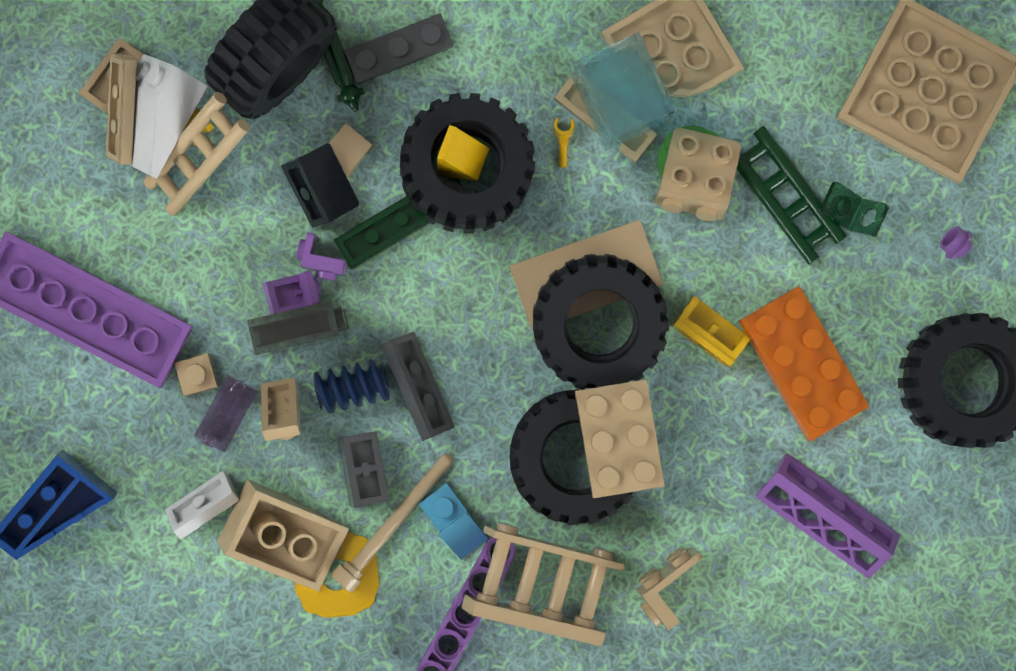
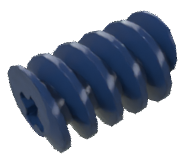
(351, 386)

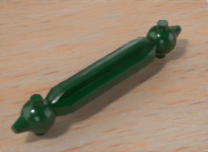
(342, 73)

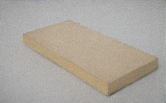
(624, 242)

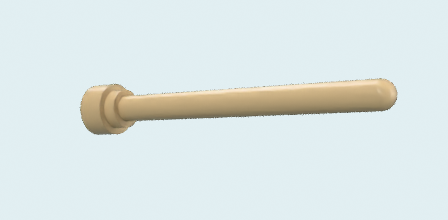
(350, 573)

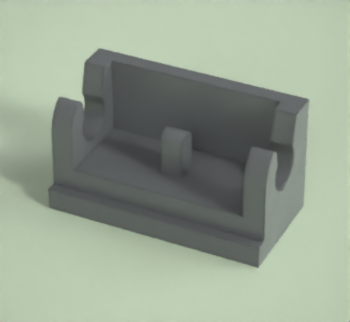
(363, 469)

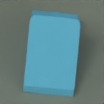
(453, 521)

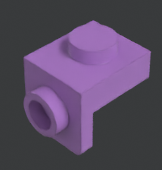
(325, 267)
(292, 292)

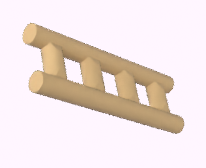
(214, 155)

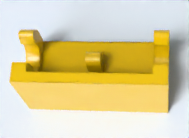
(710, 332)

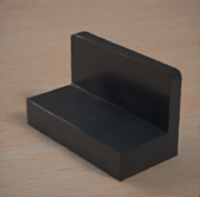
(320, 185)

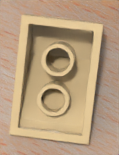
(281, 536)

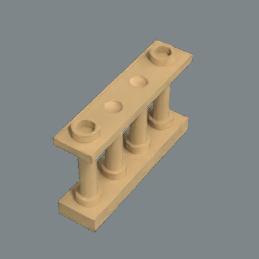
(551, 618)

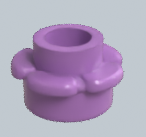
(956, 243)

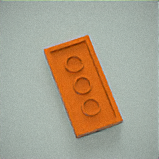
(803, 364)

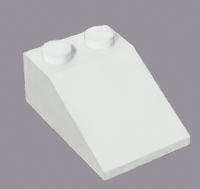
(162, 109)

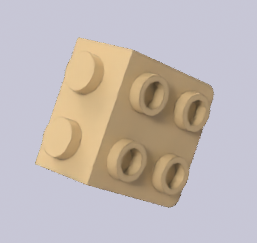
(698, 174)
(655, 581)

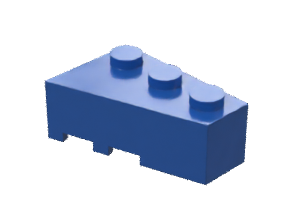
(52, 503)

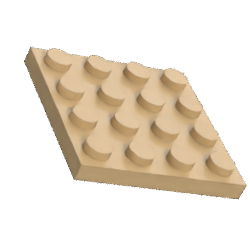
(930, 90)

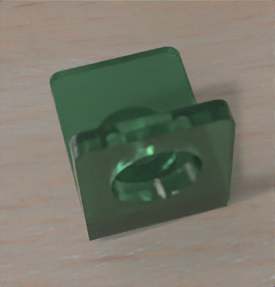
(849, 210)

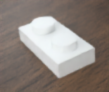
(201, 505)

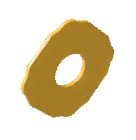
(341, 602)

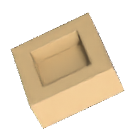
(196, 374)

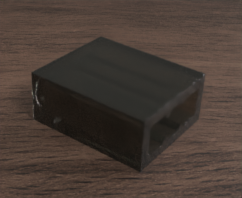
(298, 328)

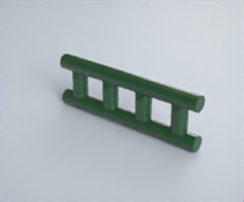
(807, 199)

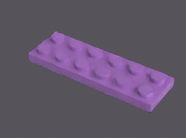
(89, 311)

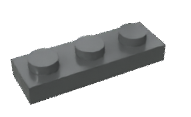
(399, 48)
(418, 386)

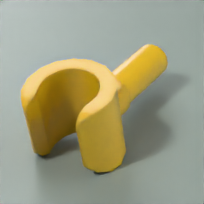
(563, 141)

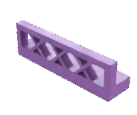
(833, 512)

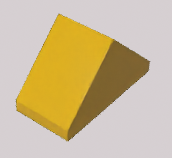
(461, 155)

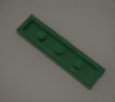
(386, 228)

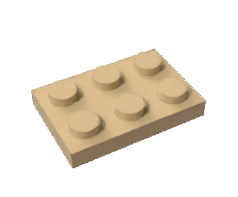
(619, 438)

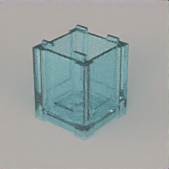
(622, 92)

